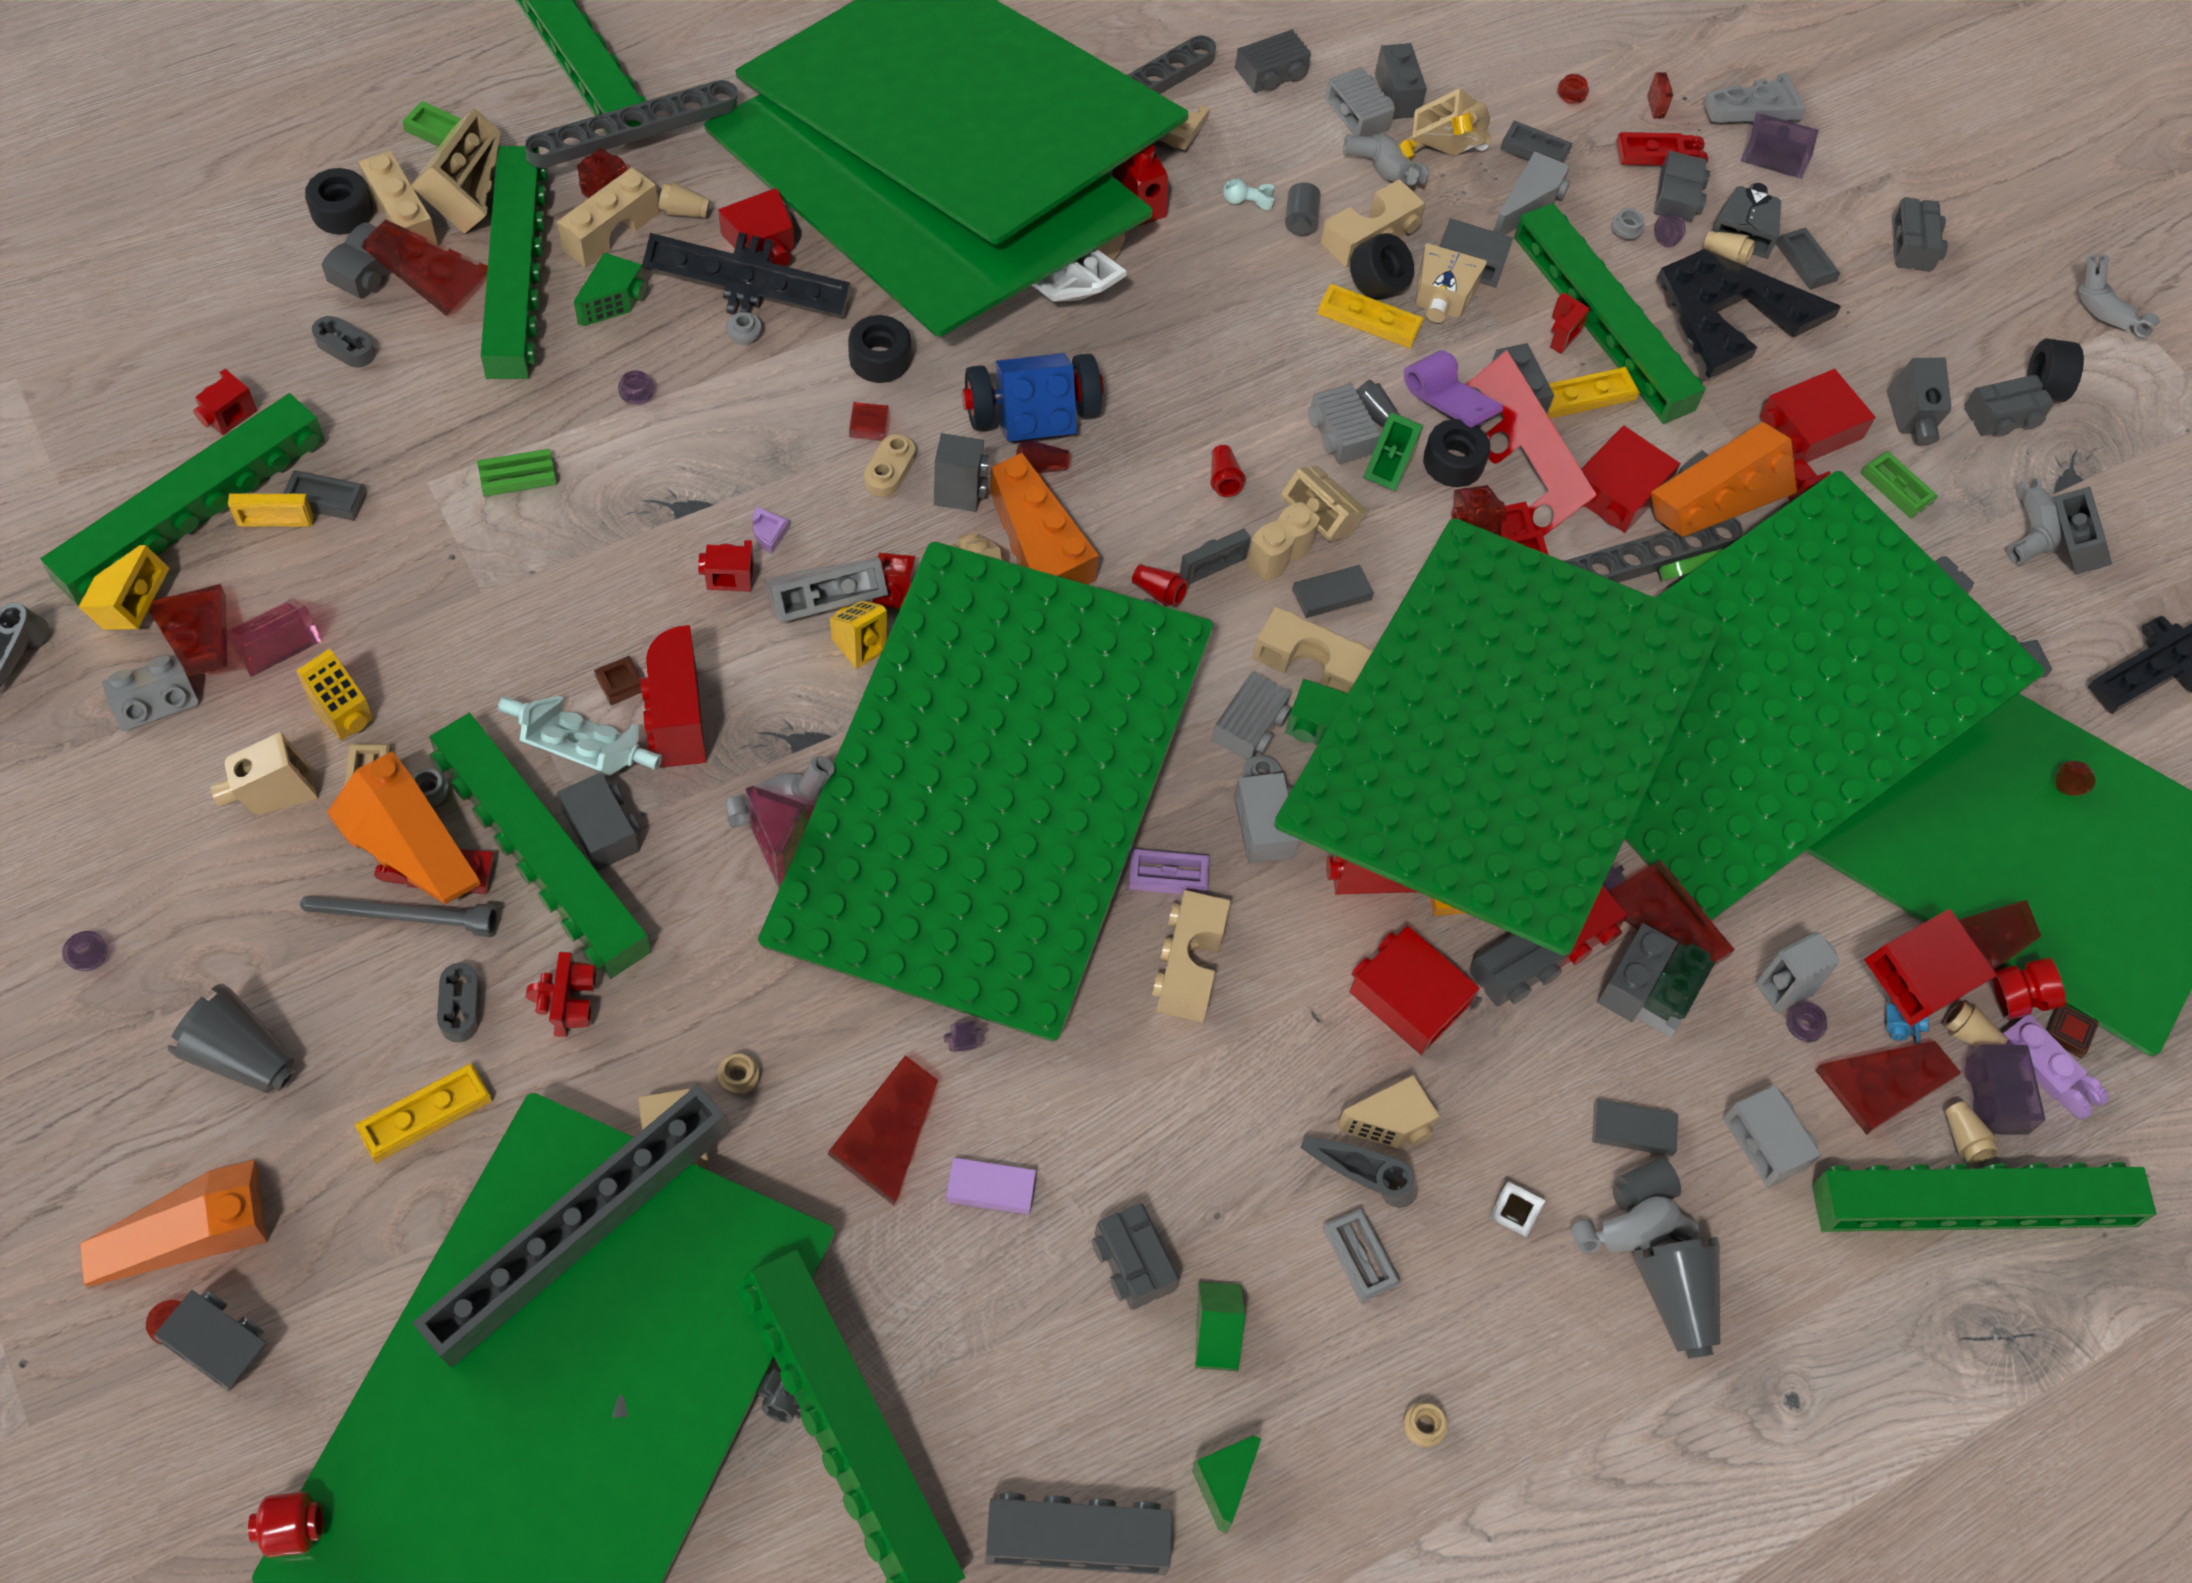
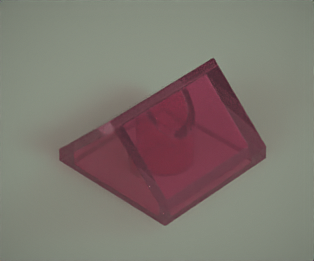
(273, 636)
(777, 827)

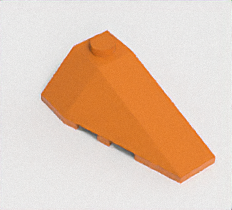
(396, 824)
(193, 1222)

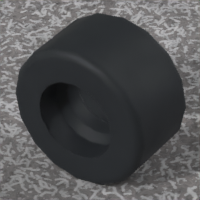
(338, 200)
(1382, 266)
(879, 332)
(2058, 367)
(1453, 469)

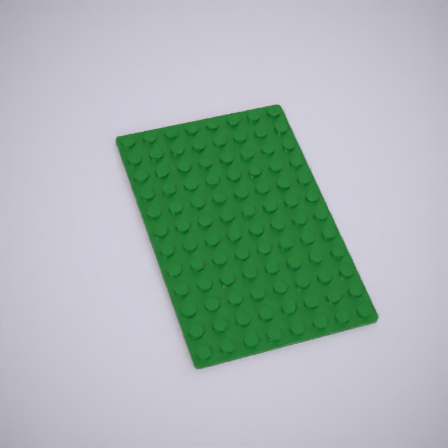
(964, 105)
(902, 241)
(1825, 690)
(1502, 734)
(989, 790)
(2096, 867)
(515, 1448)

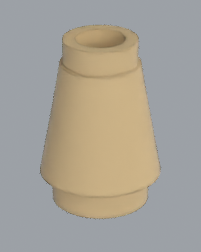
(682, 201)
(1730, 245)
(1972, 1026)
(1972, 1137)

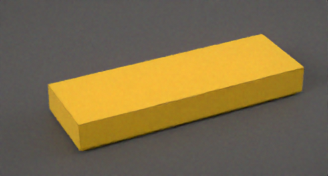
(1370, 315)
(1592, 392)
(423, 1113)

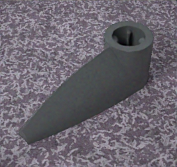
(18, 631)
(1366, 1168)

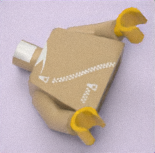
(1449, 125)

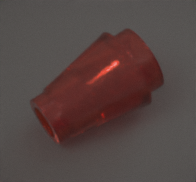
(1044, 457)

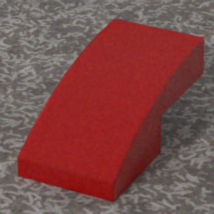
(1520, 527)

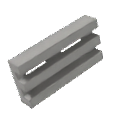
(1376, 1288)

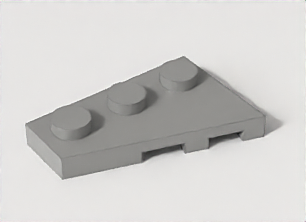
(1770, 98)

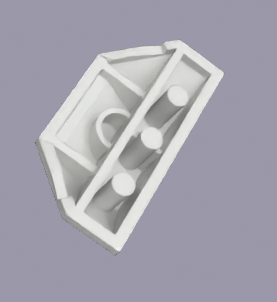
(1082, 278)

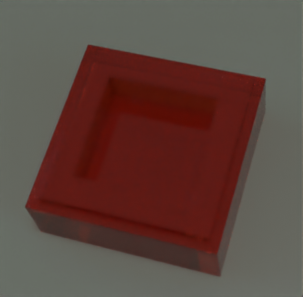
(1660, 95)
(868, 421)

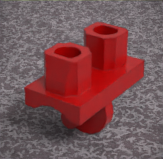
(564, 1011)

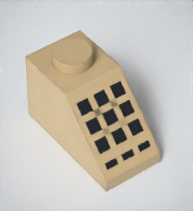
(1392, 1116)

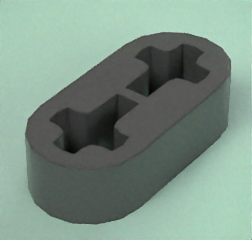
(340, 345)
(449, 1002)

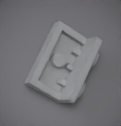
(149, 692)

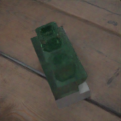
(1676, 988)

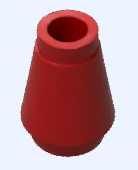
(1226, 472)
(1161, 584)

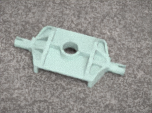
(577, 739)

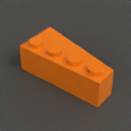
(1728, 482)
(1038, 525)

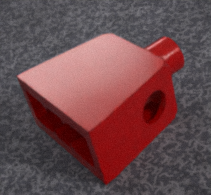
(1146, 179)
(763, 217)

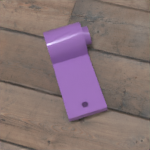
(1437, 383)

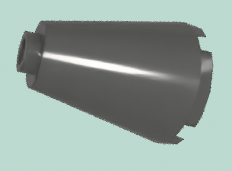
(232, 1043)
(1686, 1292)

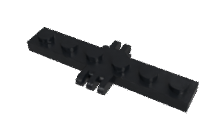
(746, 275)
(2164, 660)

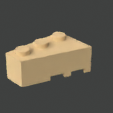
(460, 171)

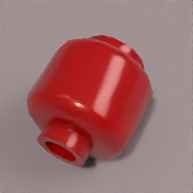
(286, 1524)

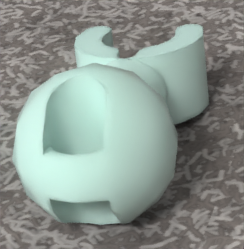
(1237, 191)

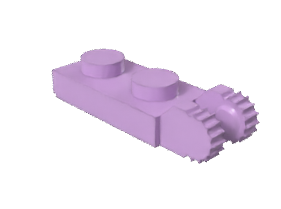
(2057, 1069)

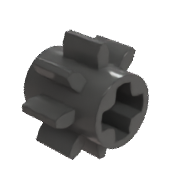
(777, 1401)

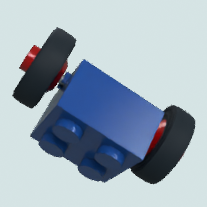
(1034, 395)

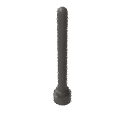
(478, 919)

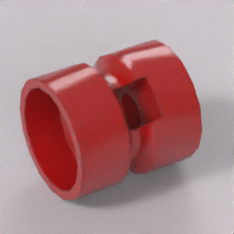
(2029, 988)

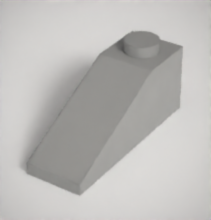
(1537, 186)
(824, 588)

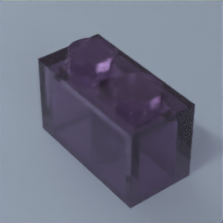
(1779, 145)
(2005, 1088)

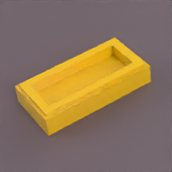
(271, 510)

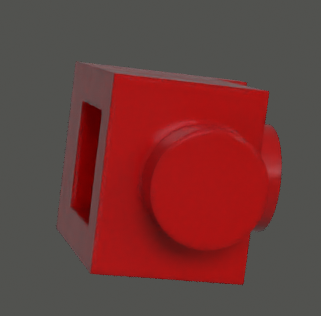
(224, 403)
(727, 567)

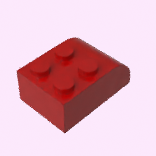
(673, 699)

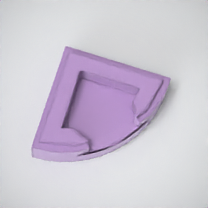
(768, 529)

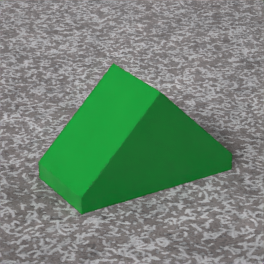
(1393, 451)
(1219, 1326)
(1224, 1477)

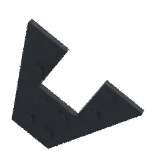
(1711, 282)

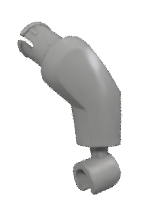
(1386, 158)
(2106, 306)
(2044, 527)
(793, 786)
(1639, 1229)

